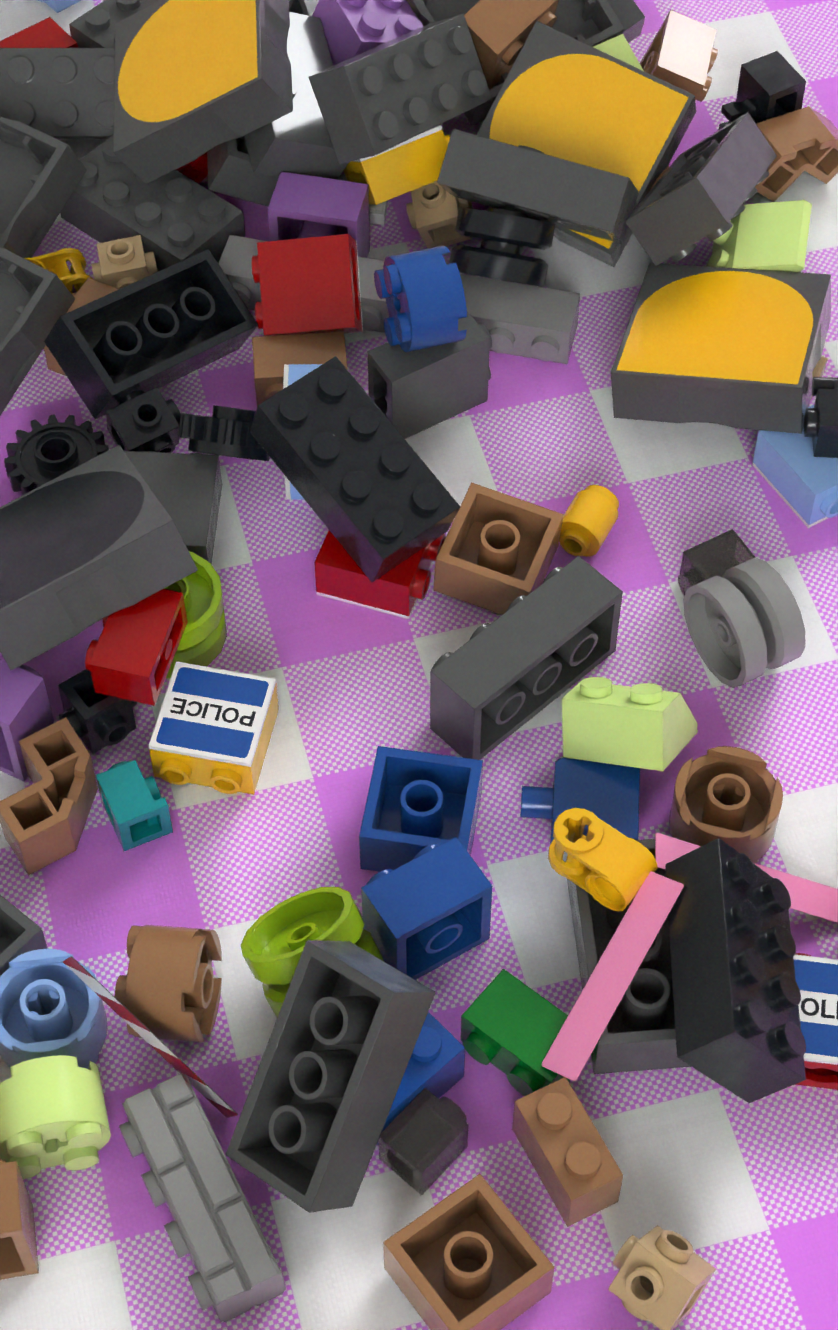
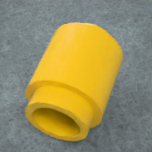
(588, 520)

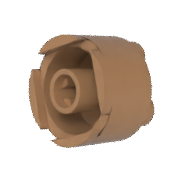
(727, 798)
(172, 981)

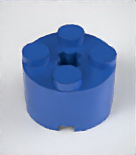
(421, 299)

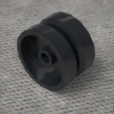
(502, 243)

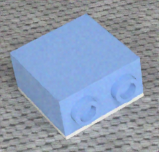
(798, 477)

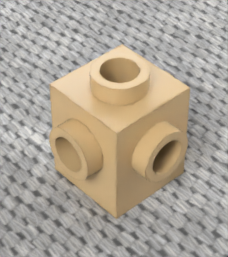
(435, 215)
(123, 262)
(660, 1277)

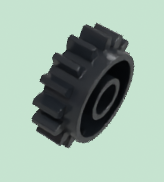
(223, 433)
(50, 452)

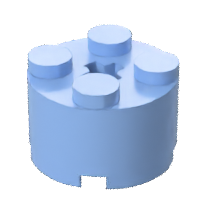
(49, 1010)

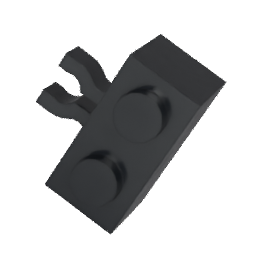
(766, 90)

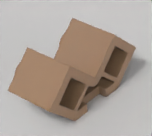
(802, 143)
(50, 814)

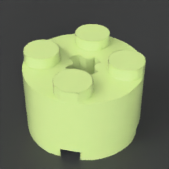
(52, 1115)

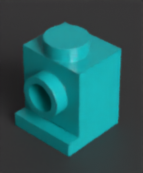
(133, 805)

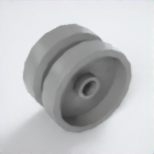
(744, 622)

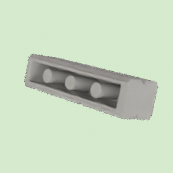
(203, 1198)

